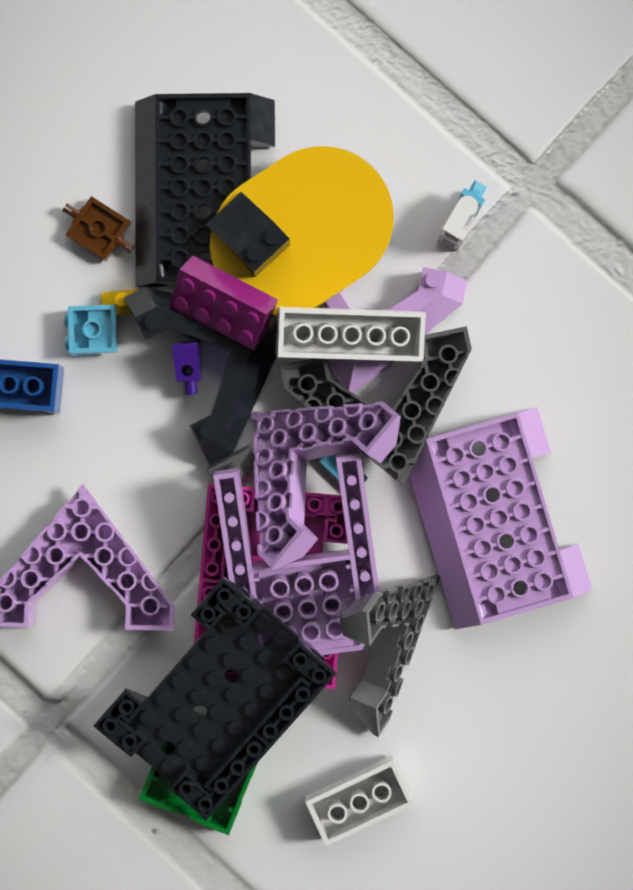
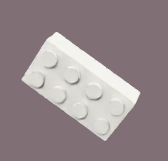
(358, 800)

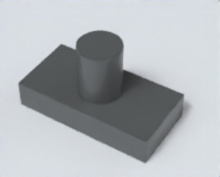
(240, 459)

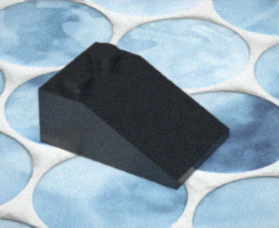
(249, 233)

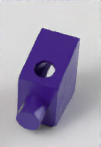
(188, 354)

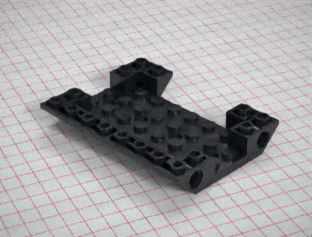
(171, 185)
(241, 714)

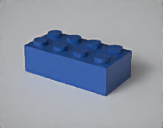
(30, 386)

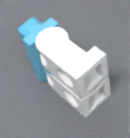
(462, 215)

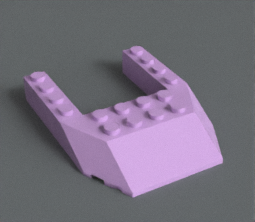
(314, 588)

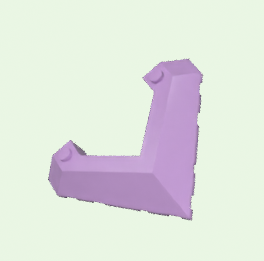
(437, 296)
(281, 450)
(75, 534)

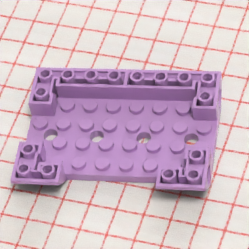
(467, 527)

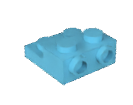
(91, 330)

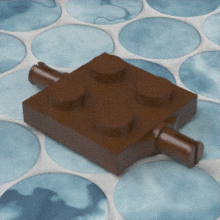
(98, 228)

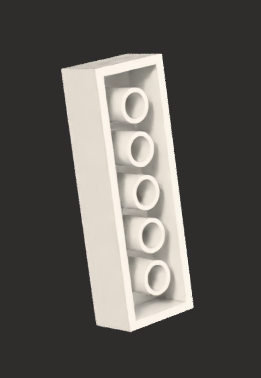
(350, 334)

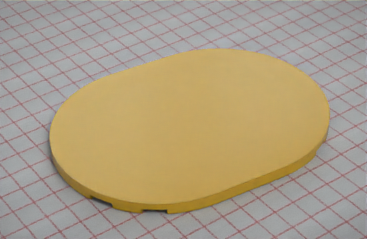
(335, 221)

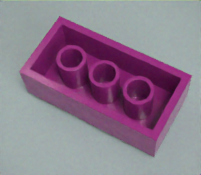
(223, 302)

